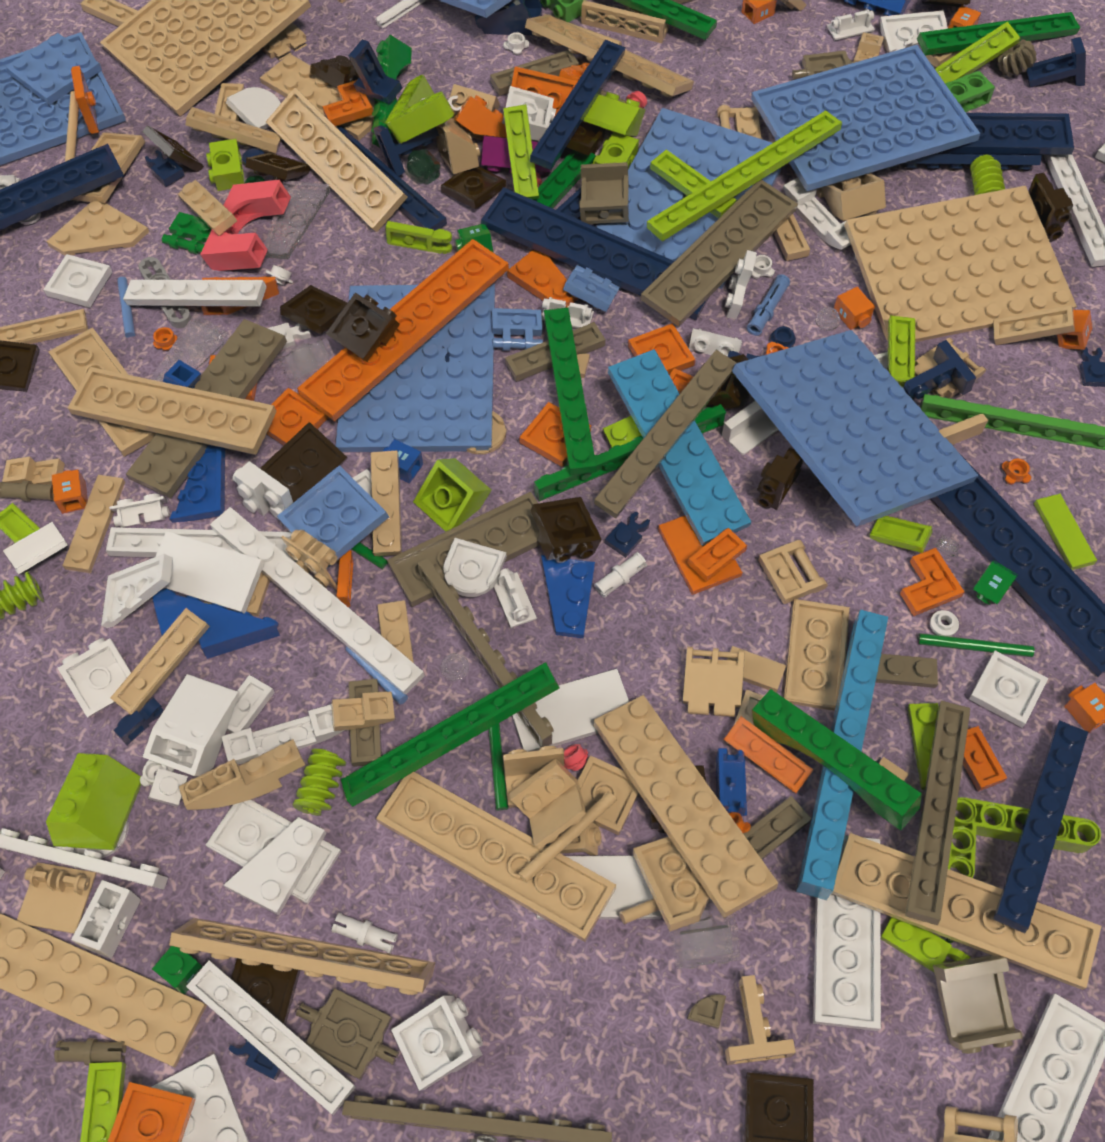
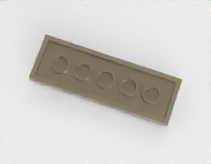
(505, 528)

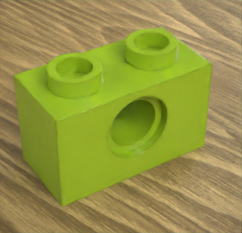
(618, 150)
(225, 164)

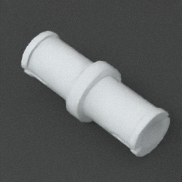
(620, 575)
(364, 933)

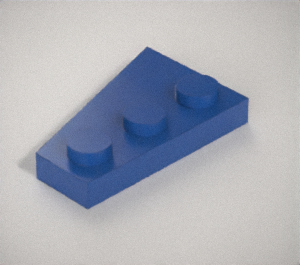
(204, 489)
(569, 594)

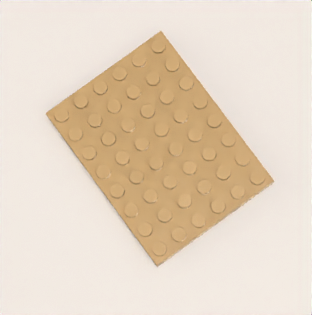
(195, 44)
(959, 263)

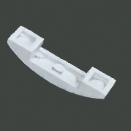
(816, 215)
(304, 731)

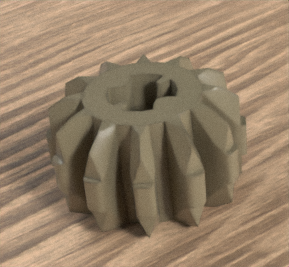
(1017, 58)

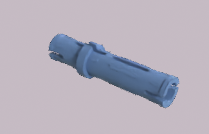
(764, 312)

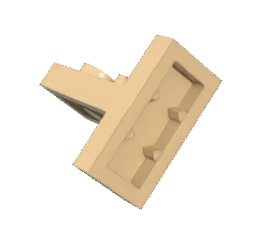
(757, 1028)

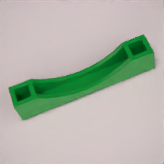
(394, 59)
(876, 785)

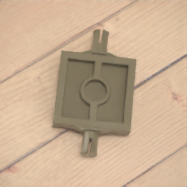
(821, 62)
(348, 1033)

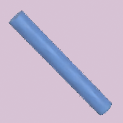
(126, 309)
(396, 694)

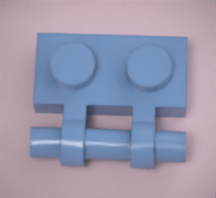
(591, 288)
(516, 322)

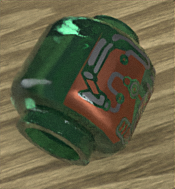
(423, 166)

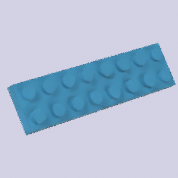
(690, 464)

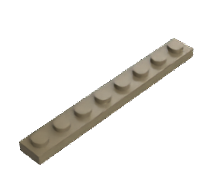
(664, 434)
(478, 641)
(938, 814)
(463, 1121)

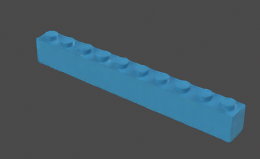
(850, 723)

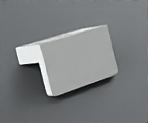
(748, 428)
(35, 547)

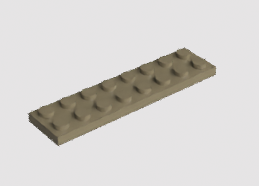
(717, 251)
(231, 373)

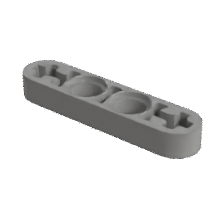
(162, 275)

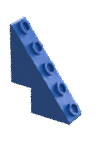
(227, 628)

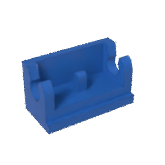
(731, 781)

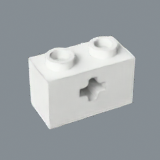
(106, 919)

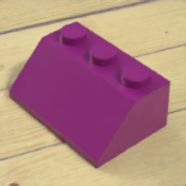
(496, 155)

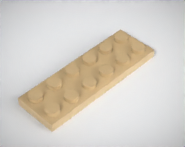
(295, 73)
(74, 361)

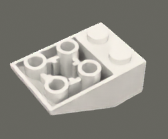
(192, 726)

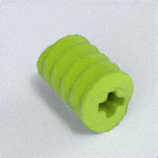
(986, 175)
(19, 595)
(318, 781)

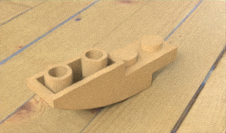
(235, 784)

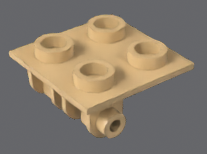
(311, 556)
(55, 897)

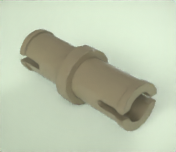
(26, 491)
(89, 1051)

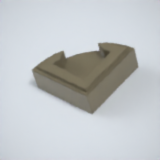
(708, 1011)

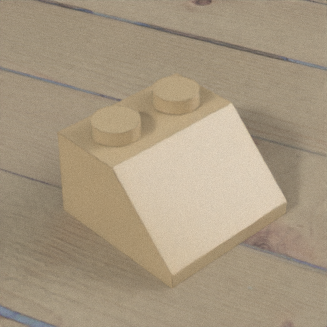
(457, 147)
(855, 196)

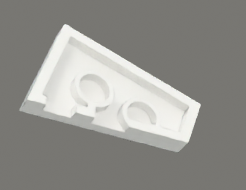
(903, 29)
(133, 587)
(278, 867)

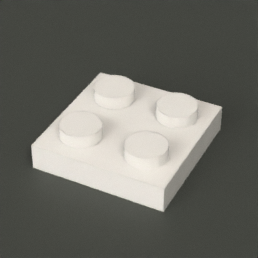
(78, 280)
(1008, 689)

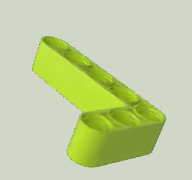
(414, 116)
(1006, 829)

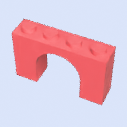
(246, 203)

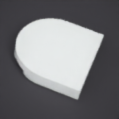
(254, 106)
(472, 567)

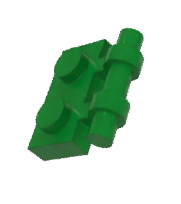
(189, 227)

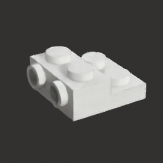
(538, 107)
(261, 491)
(95, 675)
(437, 1041)

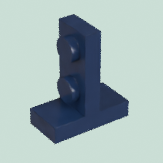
(1060, 67)
(372, 78)
(392, 149)
(949, 369)

